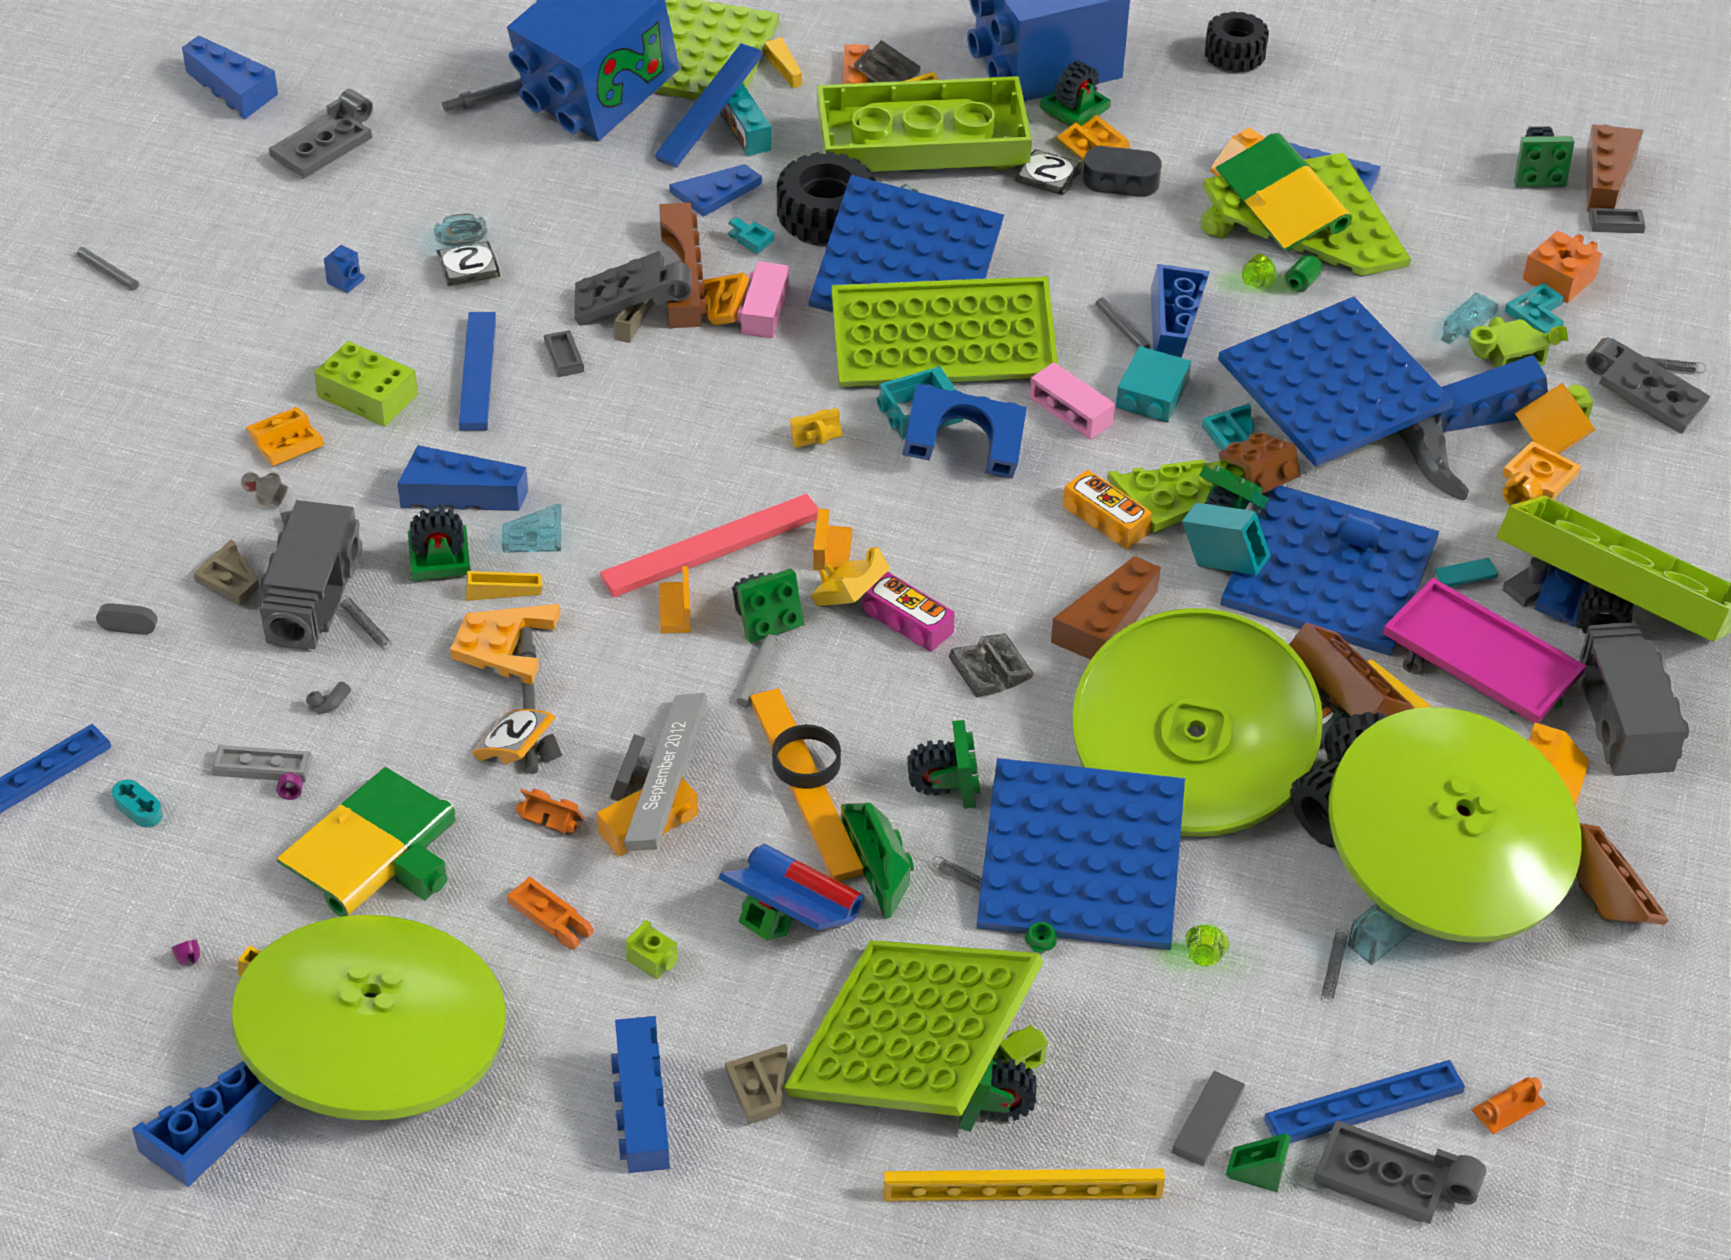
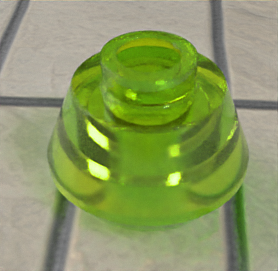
(1259, 272)
(1206, 944)

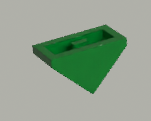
(1260, 1162)

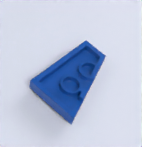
(716, 188)

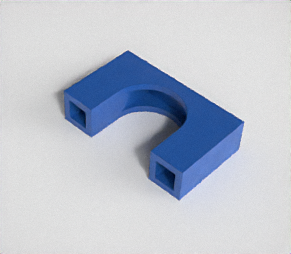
(998, 419)

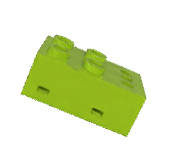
(366, 383)

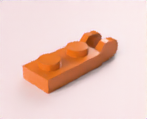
(549, 912)

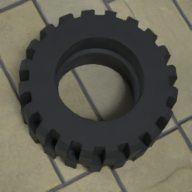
(812, 193)

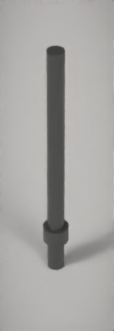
(468, 99)
(527, 649)

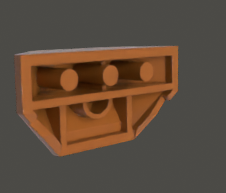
(1613, 882)

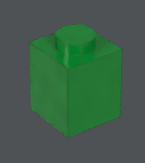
(420, 871)

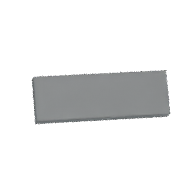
(260, 762)

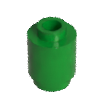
(1303, 273)

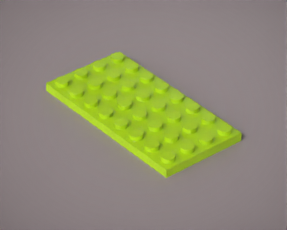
(961, 325)

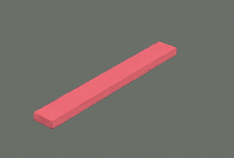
(709, 545)

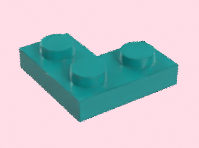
(1535, 308)

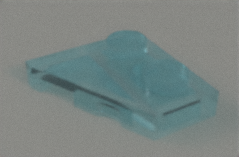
(534, 532)

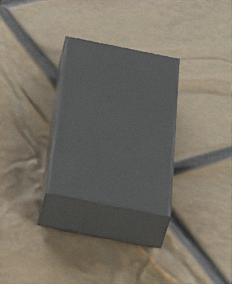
(1616, 220)
(563, 353)

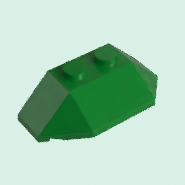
(880, 853)

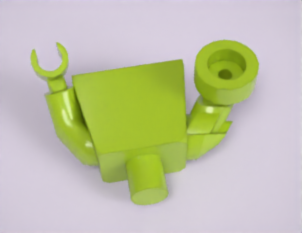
(1513, 341)

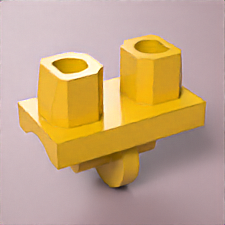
(815, 427)

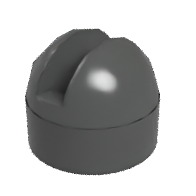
(548, 748)

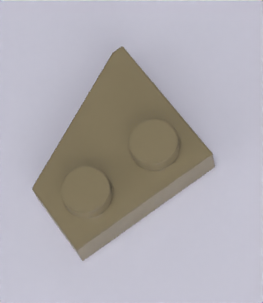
(228, 574)
(759, 1082)

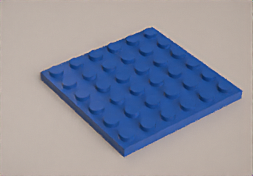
(903, 237)
(1335, 380)
(1328, 580)
(1082, 853)

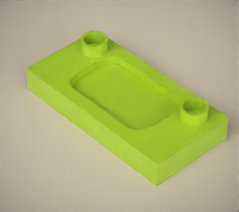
(926, 123)
(1620, 565)

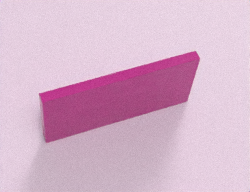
(1484, 650)

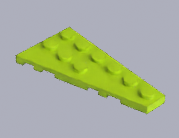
(1169, 490)

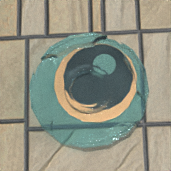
(460, 230)

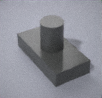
(1527, 584)
(630, 768)

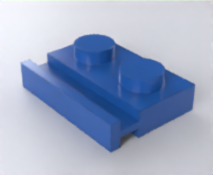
(1561, 595)

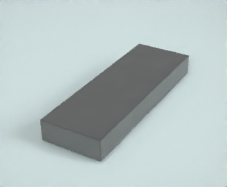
(1208, 1118)

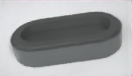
(126, 618)

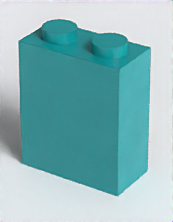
(1153, 384)
(1226, 538)

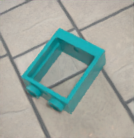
(902, 390)

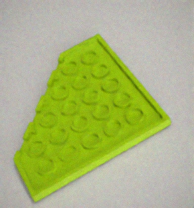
(1364, 245)

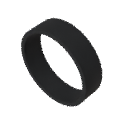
(812, 732)

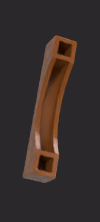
(678, 233)

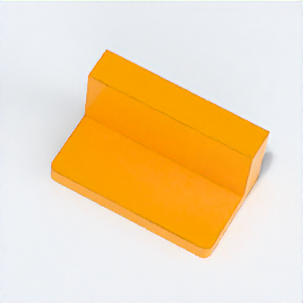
(831, 543)
(675, 605)

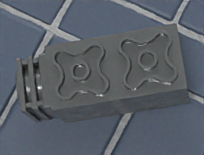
(309, 573)
(1631, 701)

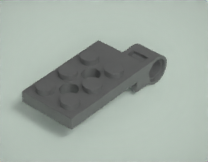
(339, 130)
(642, 280)
(1628, 371)
(1421, 1179)

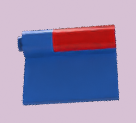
(795, 889)

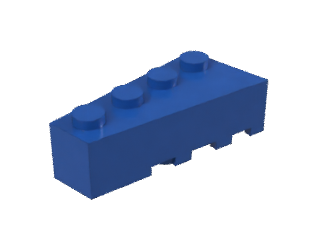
(230, 75)
(1494, 395)
(641, 1095)

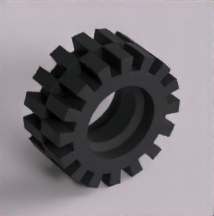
(1595, 603)

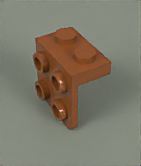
(1265, 460)

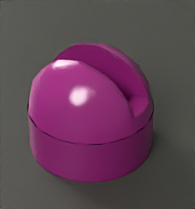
(295, 789)
(186, 950)

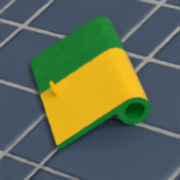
(1283, 192)
(357, 843)

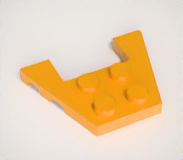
(491, 638)

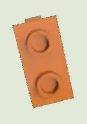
(561, 814)
(1510, 1105)

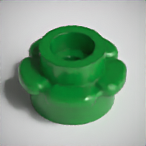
(1048, 937)

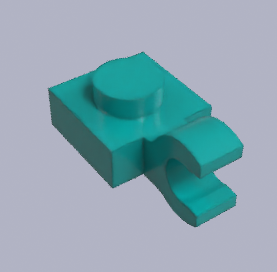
(751, 236)

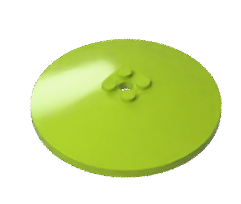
(1211, 674)
(1425, 860)
(358, 1057)

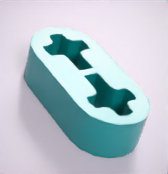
(141, 799)

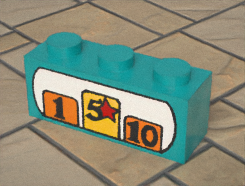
(747, 122)

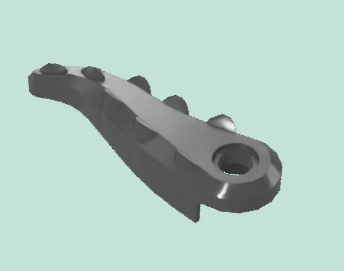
(1429, 450)

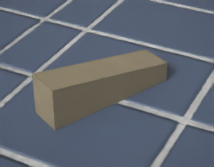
(630, 320)

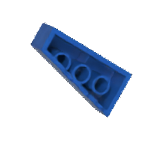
(1174, 306)
(461, 480)
(206, 1125)

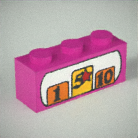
(909, 611)

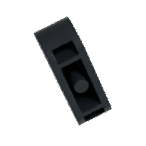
(1122, 171)

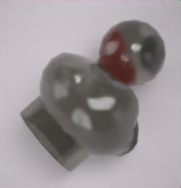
(268, 488)

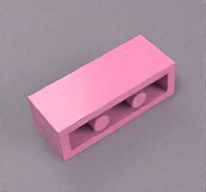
(764, 299)
(1072, 400)

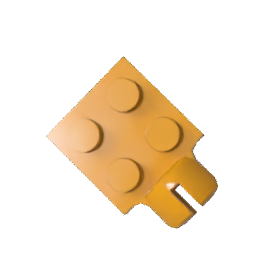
(1537, 473)

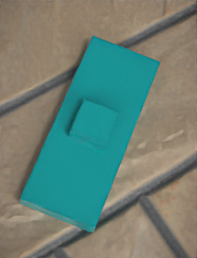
(1466, 572)

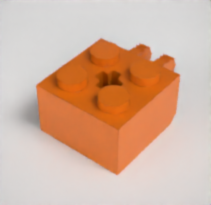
(1563, 264)

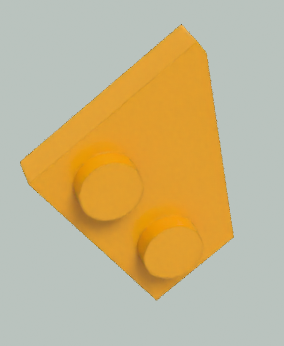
(725, 297)

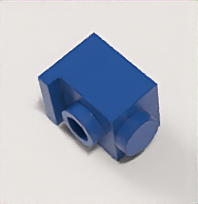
(343, 269)

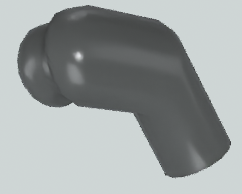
(320, 703)

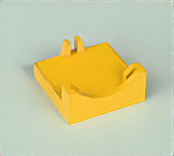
(850, 579)

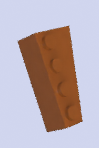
(1609, 161)
(1106, 608)

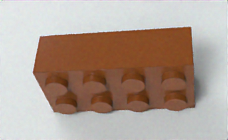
(1345, 673)

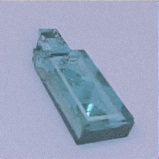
(1468, 316)

